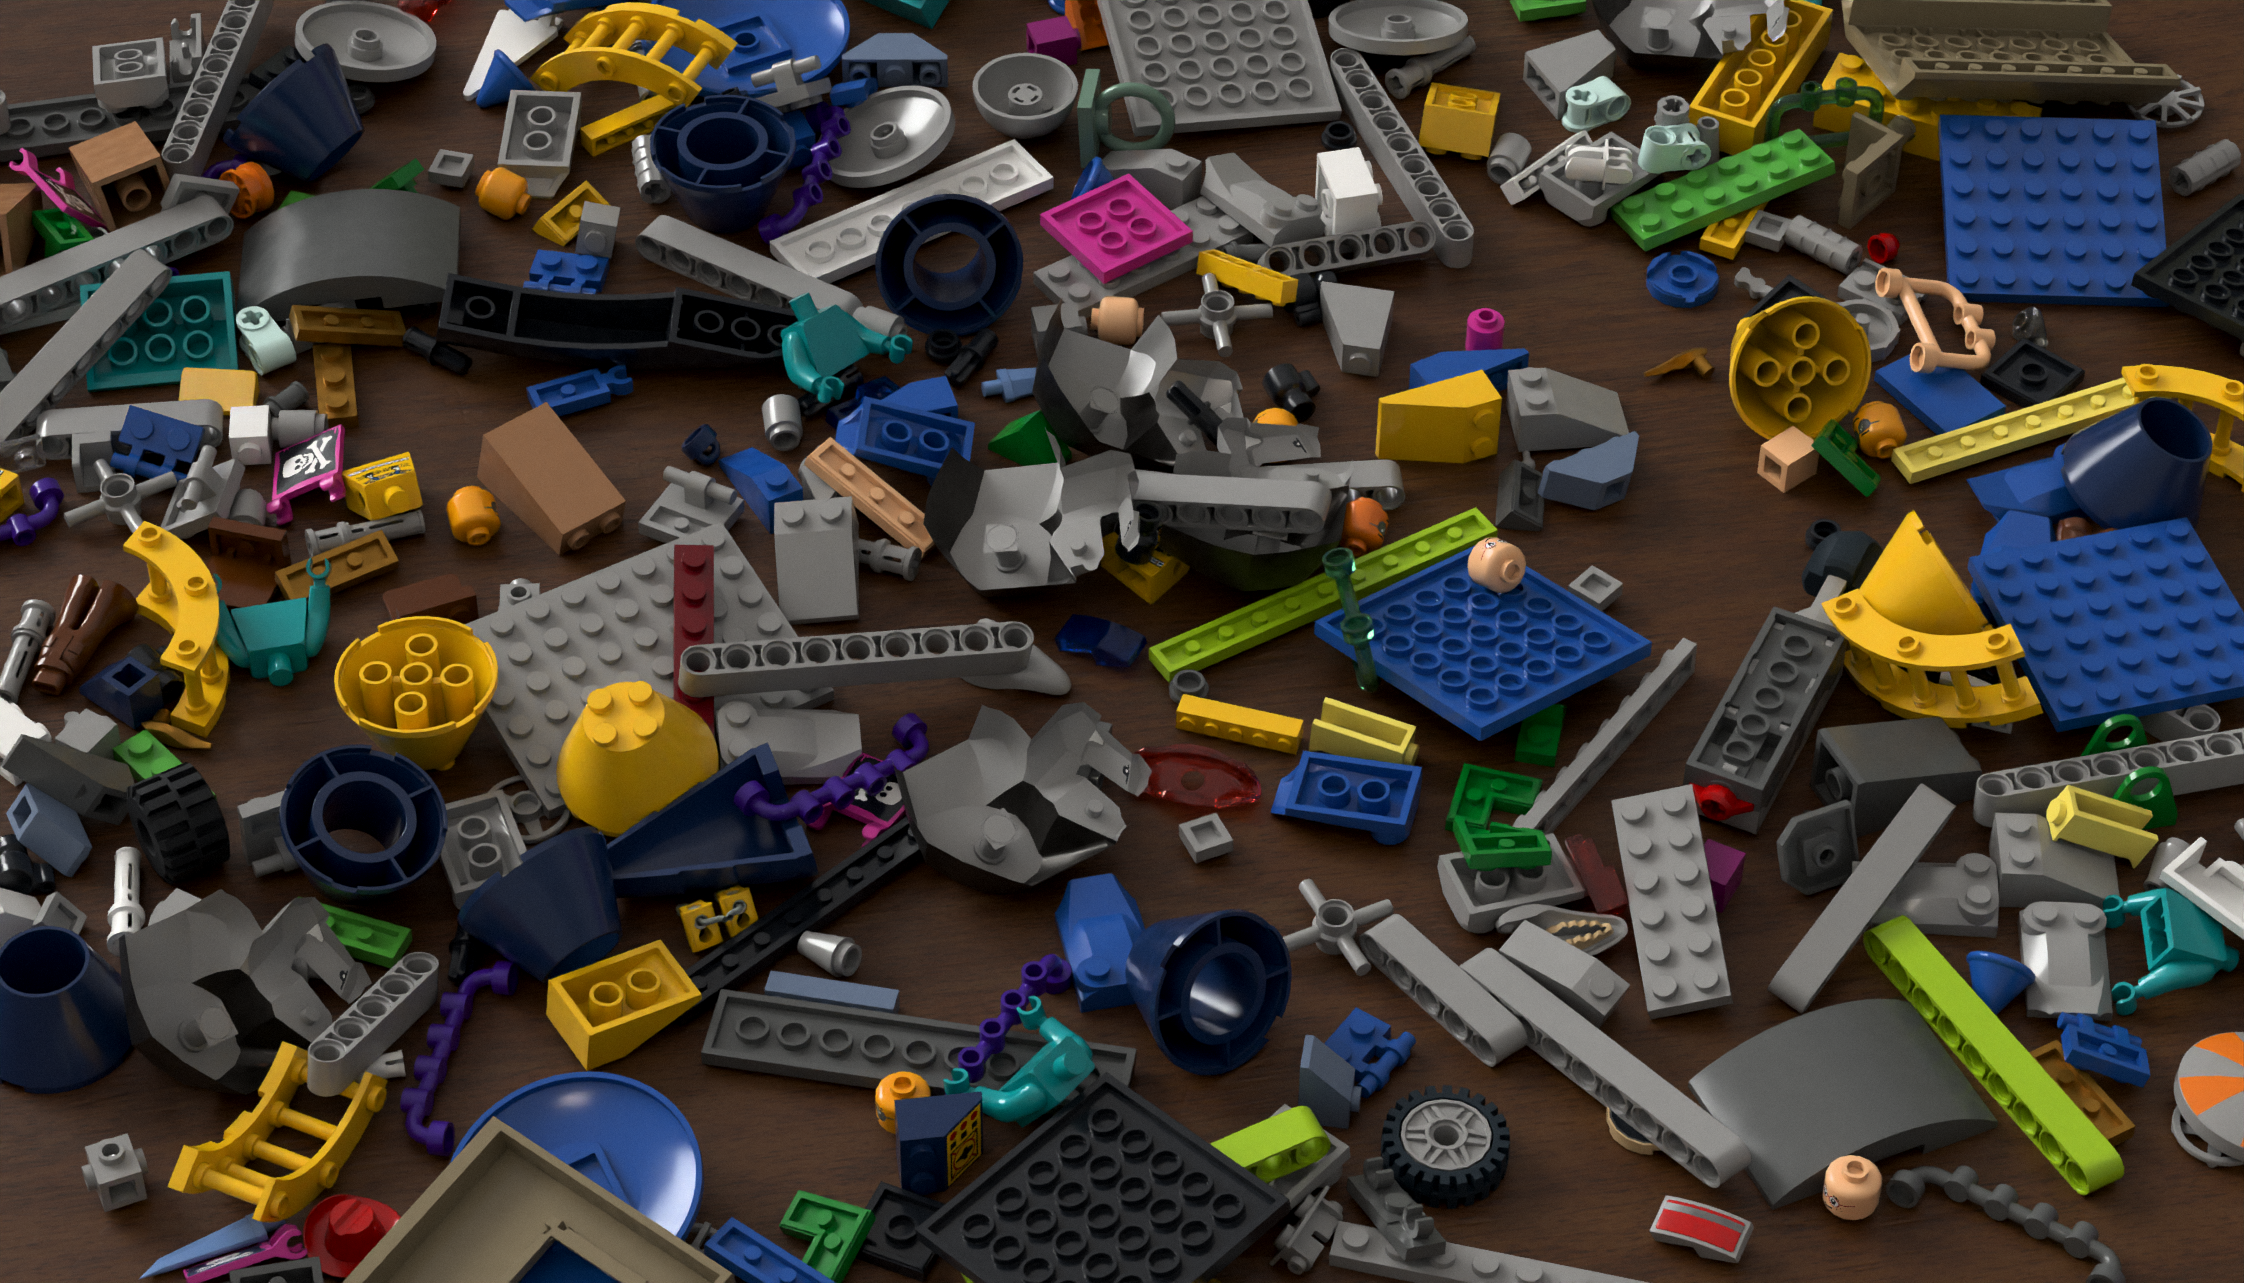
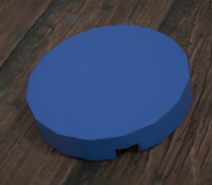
(1682, 279)

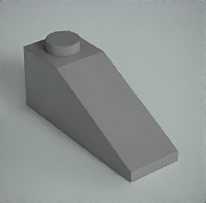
(1163, 172)
(1566, 972)

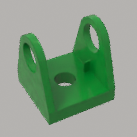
(2158, 800)

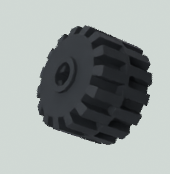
(178, 823)

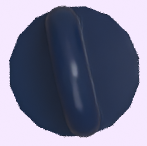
(698, 442)

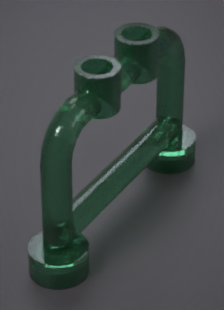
(1813, 96)
(1357, 626)

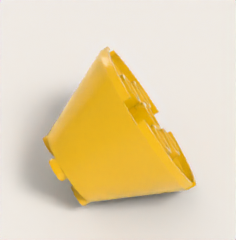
(1798, 366)
(1920, 587)
(418, 687)
(632, 756)

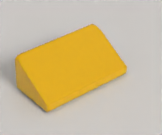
(563, 220)
(224, 386)

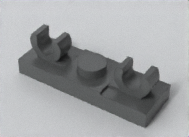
(1395, 1212)

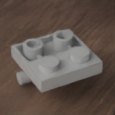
(789, 83)
(203, 494)
(690, 505)
(262, 836)

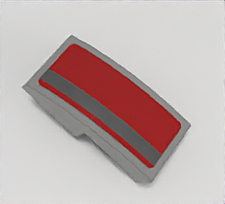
(1706, 1228)

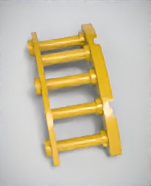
(623, 24)
(2202, 387)
(190, 611)
(1883, 646)
(221, 1164)

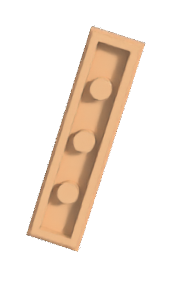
(870, 495)

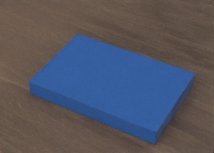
(1940, 399)

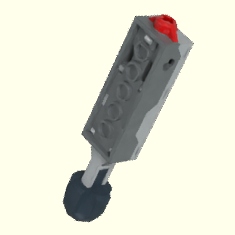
(1777, 692)

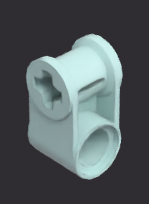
(1594, 105)
(1669, 147)
(264, 340)

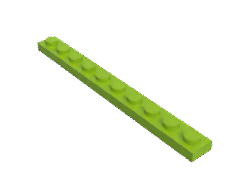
(1317, 596)

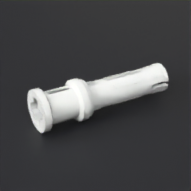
(126, 914)

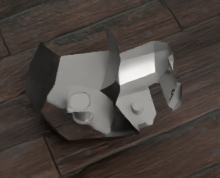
(1683, 32)
(1117, 398)
(1032, 523)
(1258, 558)
(1012, 807)
(220, 993)

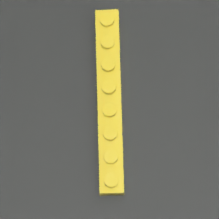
(2011, 431)

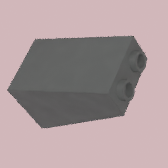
(1885, 763)

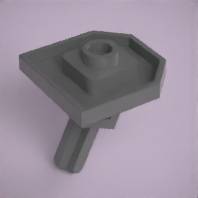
(1818, 848)

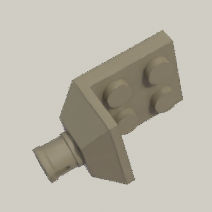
(1871, 165)

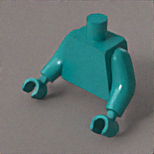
(829, 342)
(277, 636)
(2180, 944)
(1042, 1080)

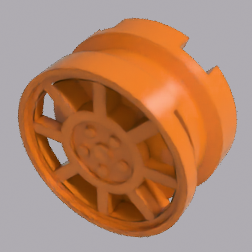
(255, 189)

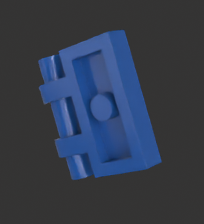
(568, 272)
(157, 435)
(1360, 1040)
(2103, 1049)

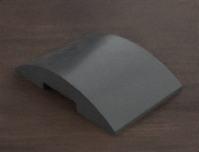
(349, 250)
(1838, 1085)

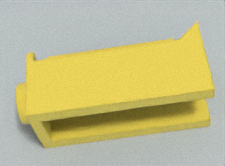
(1362, 734)
(2101, 824)

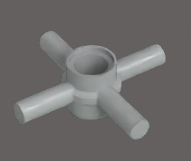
(1217, 314)
(119, 497)
(1336, 926)

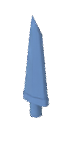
(1010, 383)
(230, 1238)

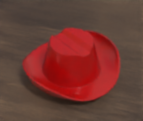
(345, 1231)

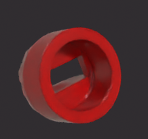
(1883, 247)

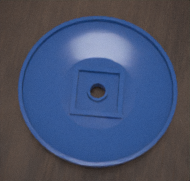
(772, 34)
(618, 1138)

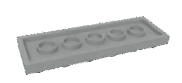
(1076, 284)
(1671, 902)

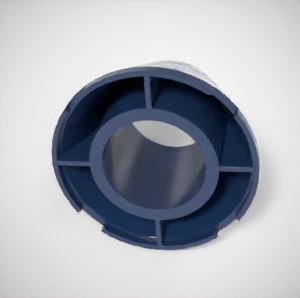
(301, 119)
(723, 159)
(956, 299)
(2140, 465)
(368, 794)
(552, 908)
(1210, 987)
(58, 1012)

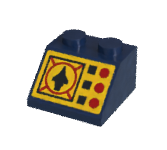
(937, 1139)

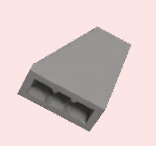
(1567, 64)
(1357, 325)

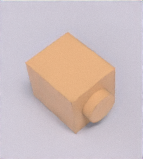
(1788, 459)

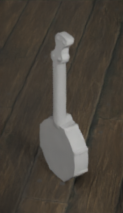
(1875, 319)

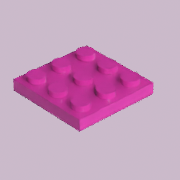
(1116, 228)

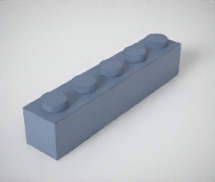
(832, 992)

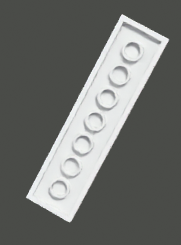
(851, 237)

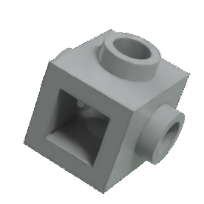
(115, 1172)

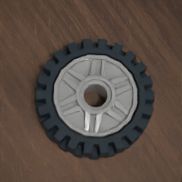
(1446, 1146)

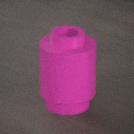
(1484, 330)

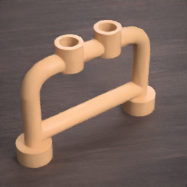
(1927, 354)

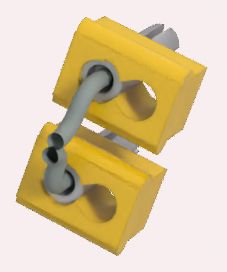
(702, 916)

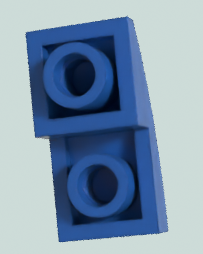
(853, 92)

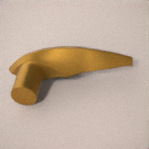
(1685, 360)
(171, 735)

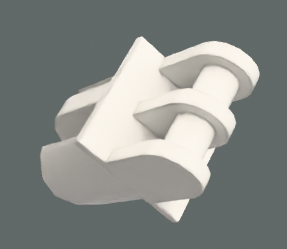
(1598, 163)

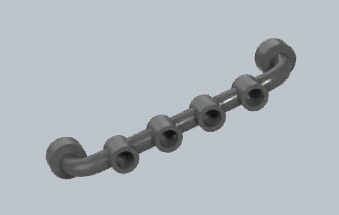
(1908, 1187)

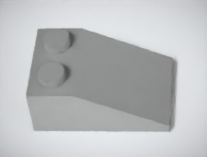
(1560, 411)
(817, 560)
(2040, 869)

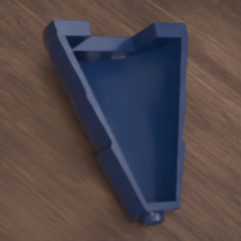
(709, 842)

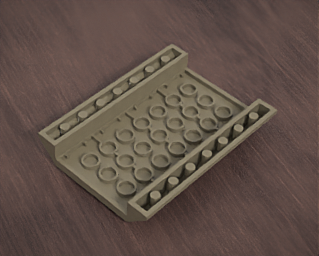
(2001, 51)

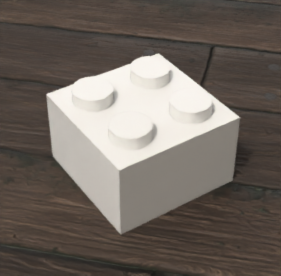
(1347, 193)

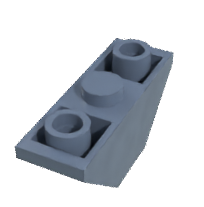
(896, 61)
(1593, 475)
(49, 829)

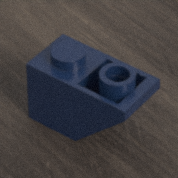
(126, 691)

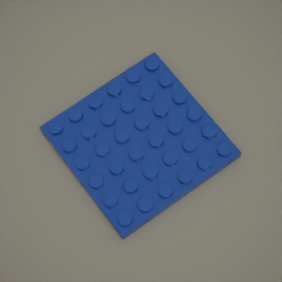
(2050, 208)
(2118, 622)
(1487, 653)

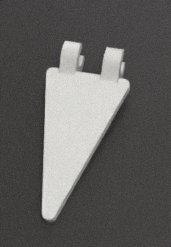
(516, 39)

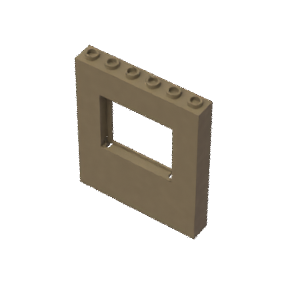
(506, 1207)

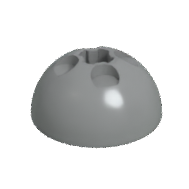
(1025, 94)

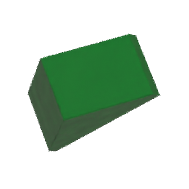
(1027, 441)

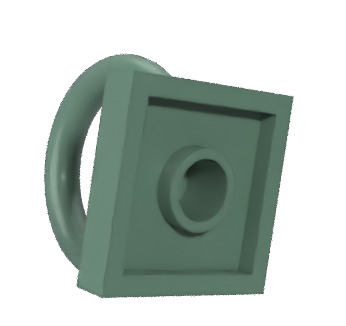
(1095, 116)

